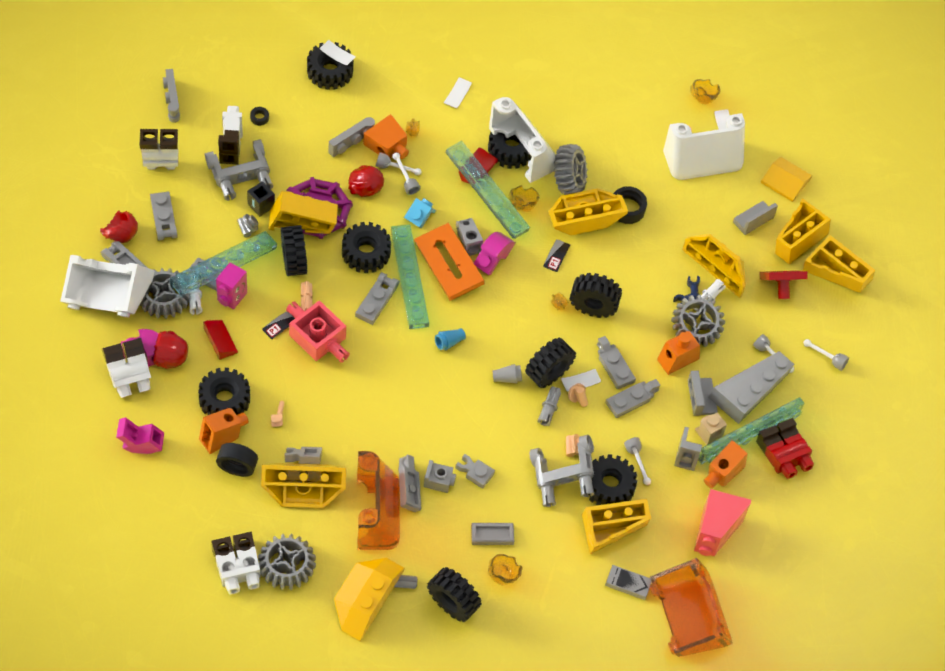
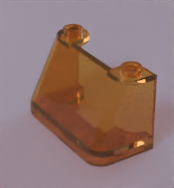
(380, 525)
(691, 608)

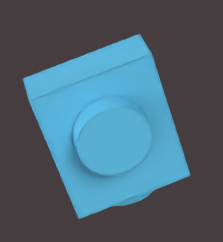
(419, 212)

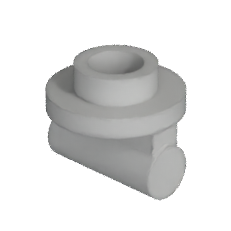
(248, 225)

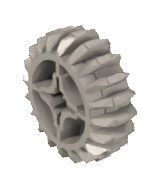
(570, 169)
(166, 300)
(705, 323)
(300, 552)

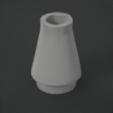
(508, 374)

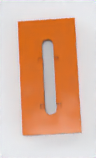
(451, 286)

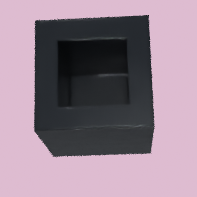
(260, 198)

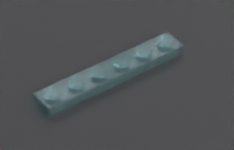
(487, 190)
(212, 267)
(409, 276)
(746, 433)

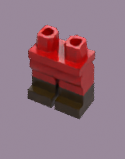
(785, 448)

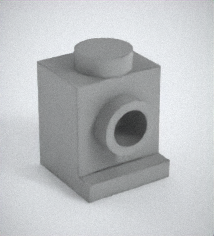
(439, 477)

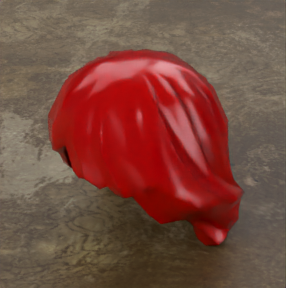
(365, 181)
(121, 228)
(170, 350)

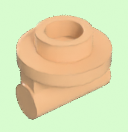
(577, 393)
(571, 445)

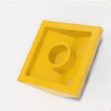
(786, 178)

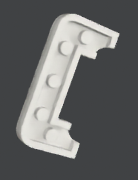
(511, 121)
(705, 152)
(105, 285)

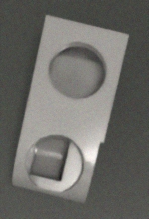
(469, 236)

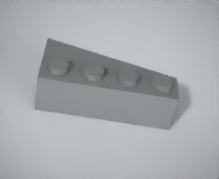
(747, 389)

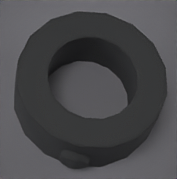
(259, 110)

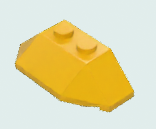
(587, 211)
(717, 260)
(303, 483)
(365, 594)

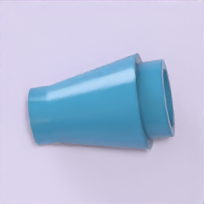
(449, 338)

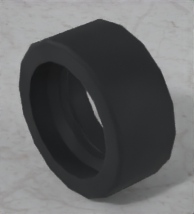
(638, 196)
(237, 459)

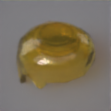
(704, 91)
(523, 199)
(504, 569)

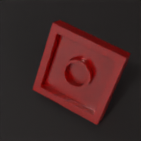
(783, 279)

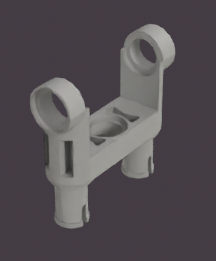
(252, 170)
(549, 479)

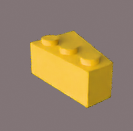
(310, 213)
(801, 232)
(839, 265)
(614, 521)

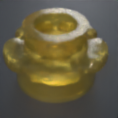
(413, 127)
(559, 301)

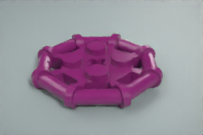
(325, 195)

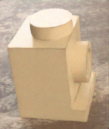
(709, 425)

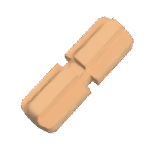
(306, 295)

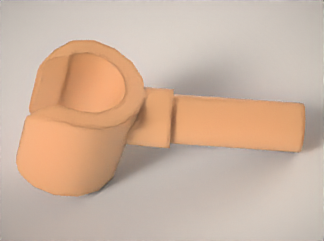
(276, 419)

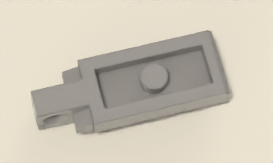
(614, 364)
(632, 397)
(409, 484)

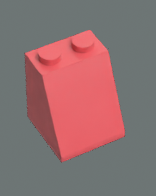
(719, 521)

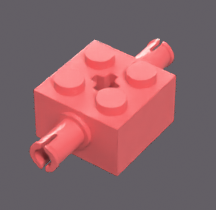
(317, 331)

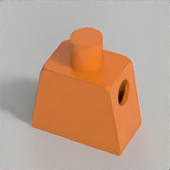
(387, 138)
(679, 352)
(221, 429)
(726, 465)

